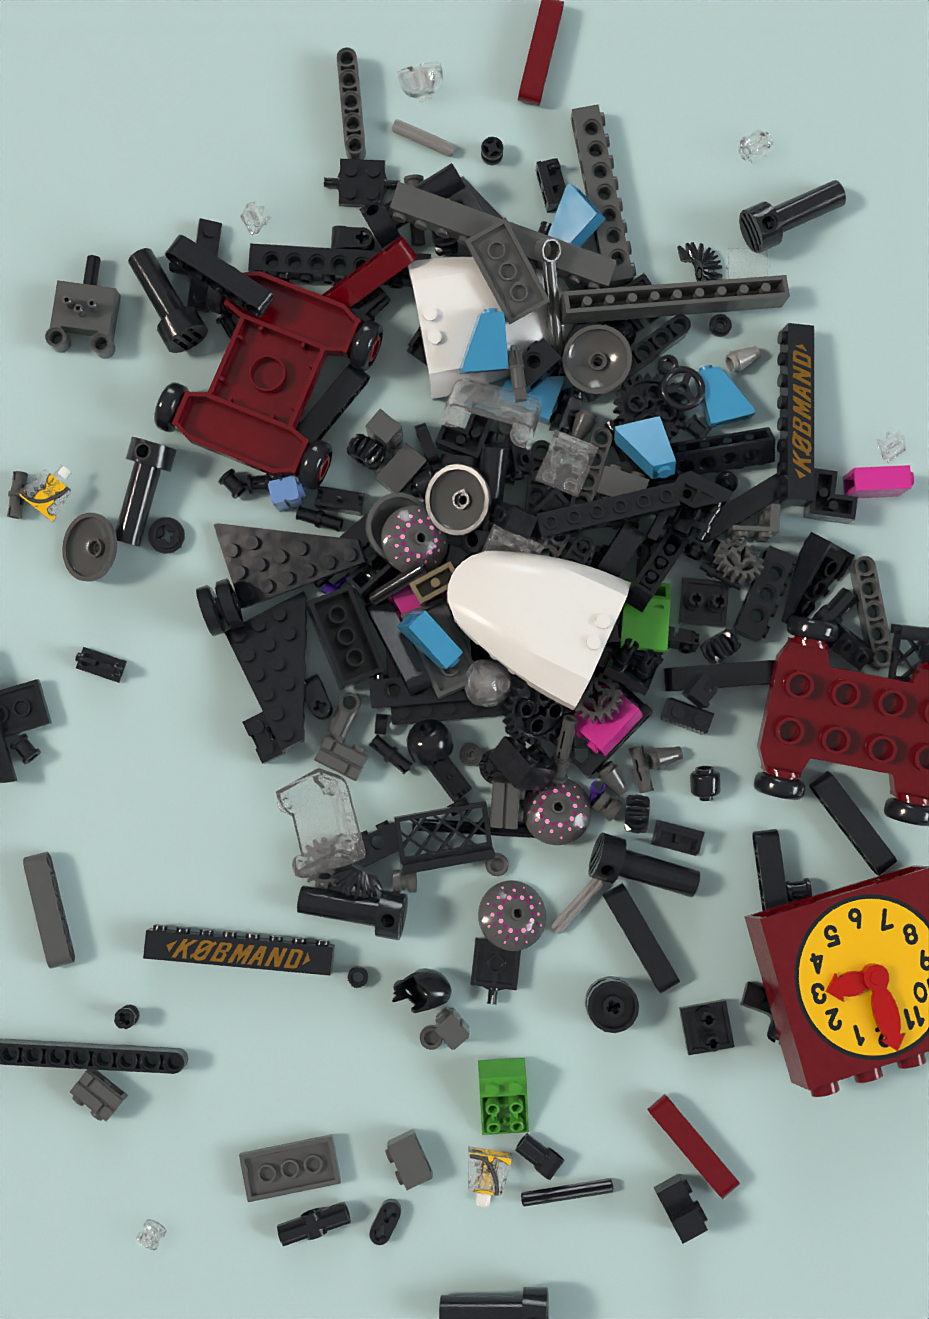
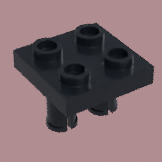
(703, 602)
(631, 668)
(706, 1027)

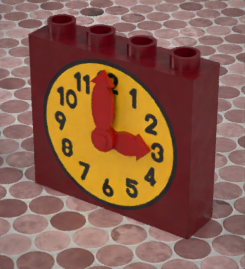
(848, 978)

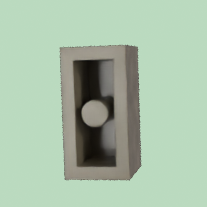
(432, 584)

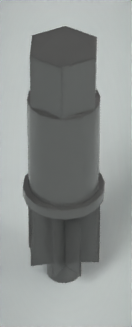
(517, 373)

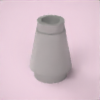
(742, 358)

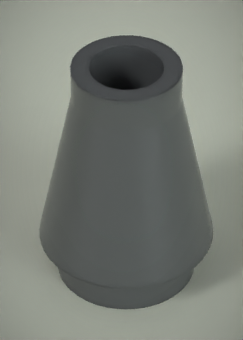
(583, 424)
(662, 757)
(612, 777)

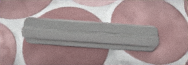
(423, 137)
(577, 905)

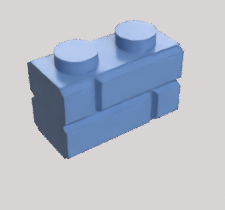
(286, 493)

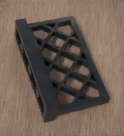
(911, 634)
(594, 760)
(447, 857)

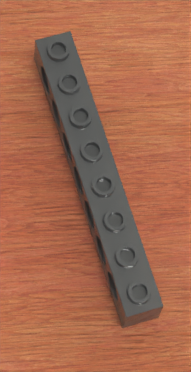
(592, 119)

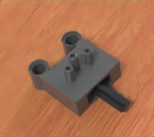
(85, 311)

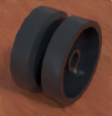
(218, 608)
(614, 1018)

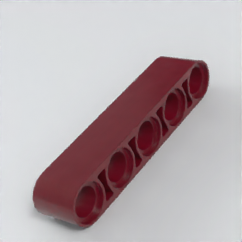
(540, 51)
(372, 273)
(693, 1146)

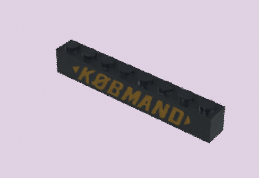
(796, 415)
(239, 951)

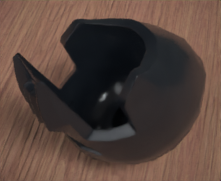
(427, 990)

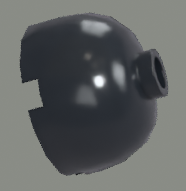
(429, 742)

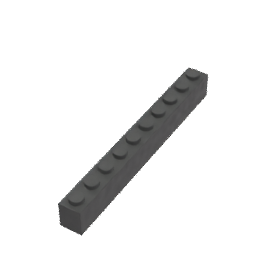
(462, 222)
(673, 299)

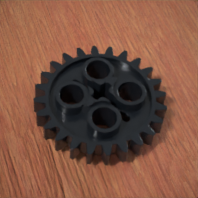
(637, 392)
(531, 714)

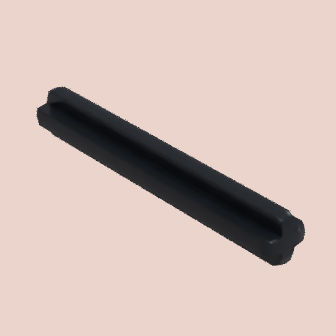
(567, 1192)

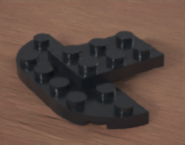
(21, 710)

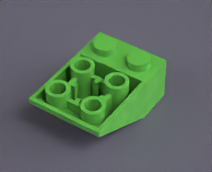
(650, 626)
(503, 1096)

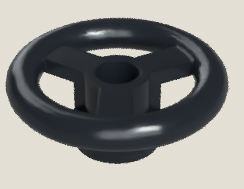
(682, 396)

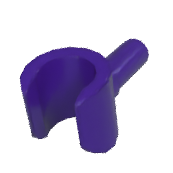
(329, 587)
(594, 793)

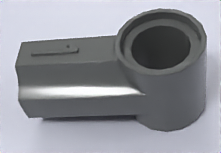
(344, 717)

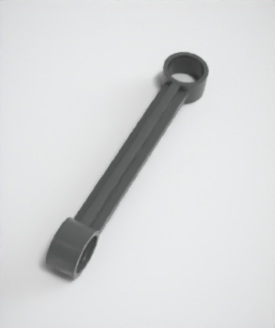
(551, 290)

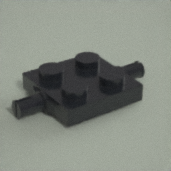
(361, 182)
(494, 968)

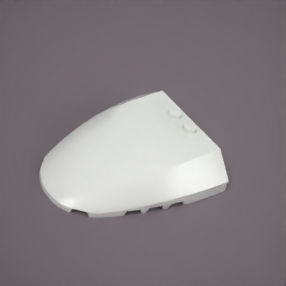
(448, 300)
(538, 616)

